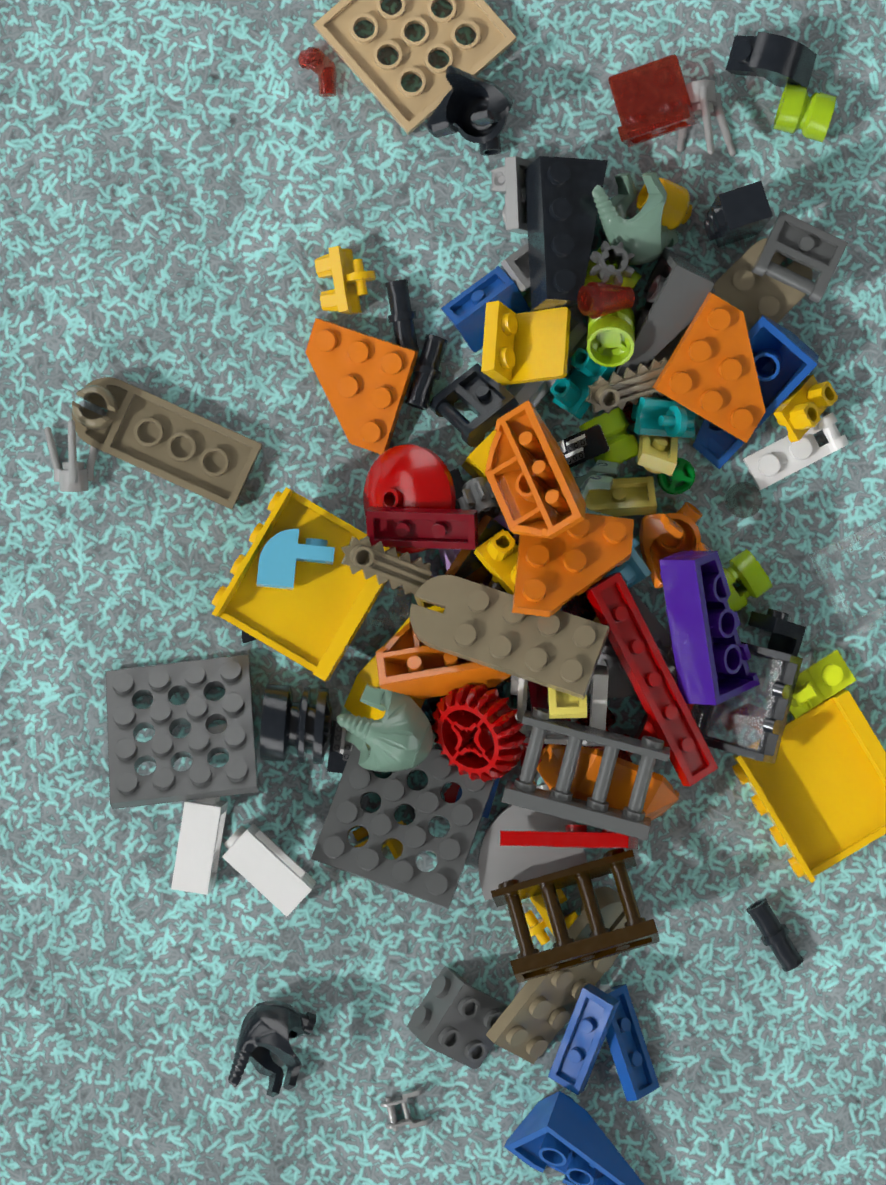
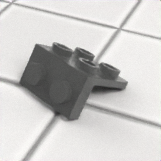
(456, 1019)

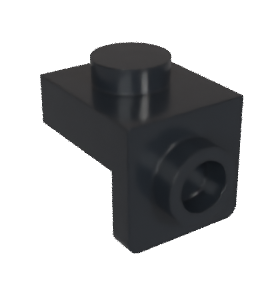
(785, 635)

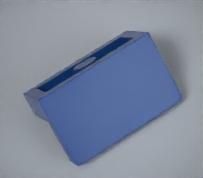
(469, 307)

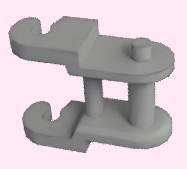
(394, 1123)

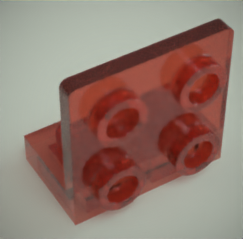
(651, 100)

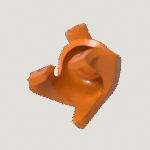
(668, 534)

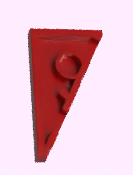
(573, 837)

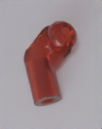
(323, 66)

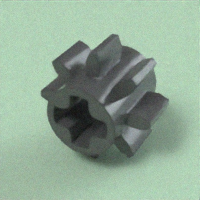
(615, 255)
(479, 497)

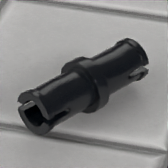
(402, 314)
(426, 372)
(775, 935)

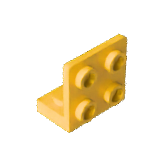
(525, 344)

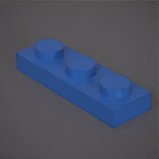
(583, 1038)
(629, 1048)

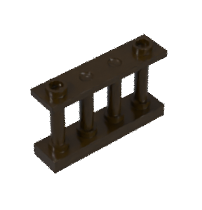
(601, 941)

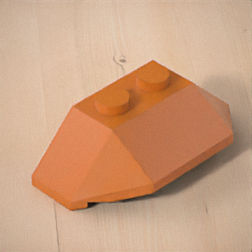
(532, 476)
(423, 672)
(658, 798)

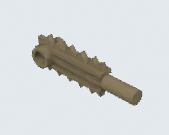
(629, 387)
(386, 565)

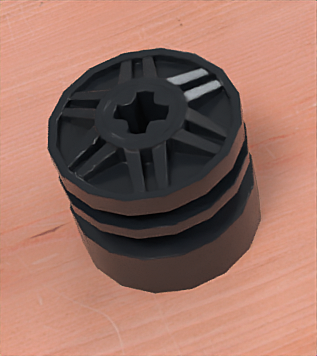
(294, 724)

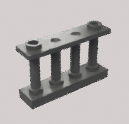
(596, 810)

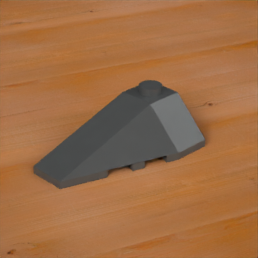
(672, 301)

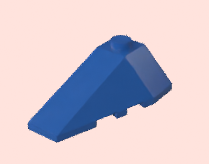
(781, 366)
(571, 1142)

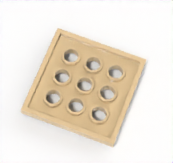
(384, 81)

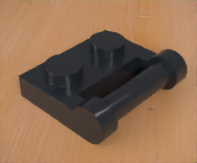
(482, 395)

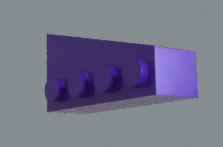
(703, 629)

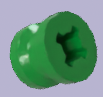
(683, 472)

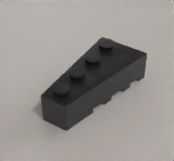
(560, 226)

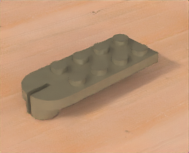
(752, 292)
(166, 440)
(482, 629)
(549, 1000)

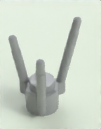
(704, 101)
(73, 475)

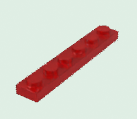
(651, 679)

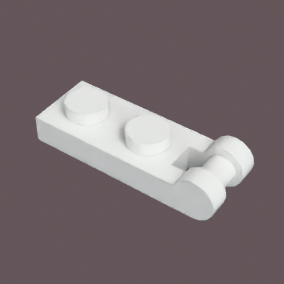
(786, 458)

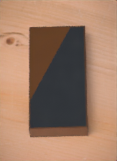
(466, 563)

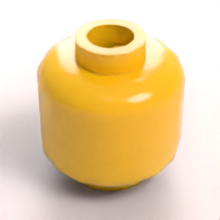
(677, 205)

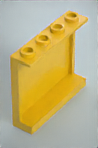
(327, 601)
(824, 786)

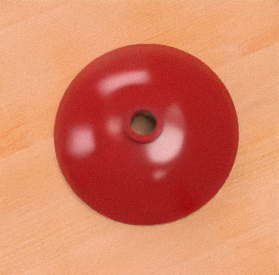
(415, 479)

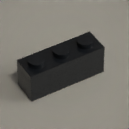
(738, 214)

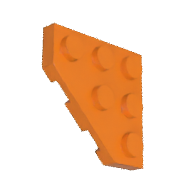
(716, 370)
(362, 381)
(569, 564)

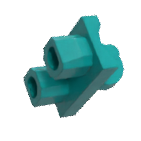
(572, 392)
(662, 418)

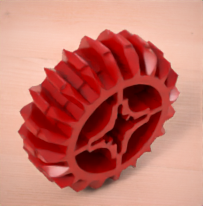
(478, 732)

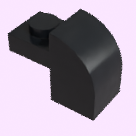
(772, 57)

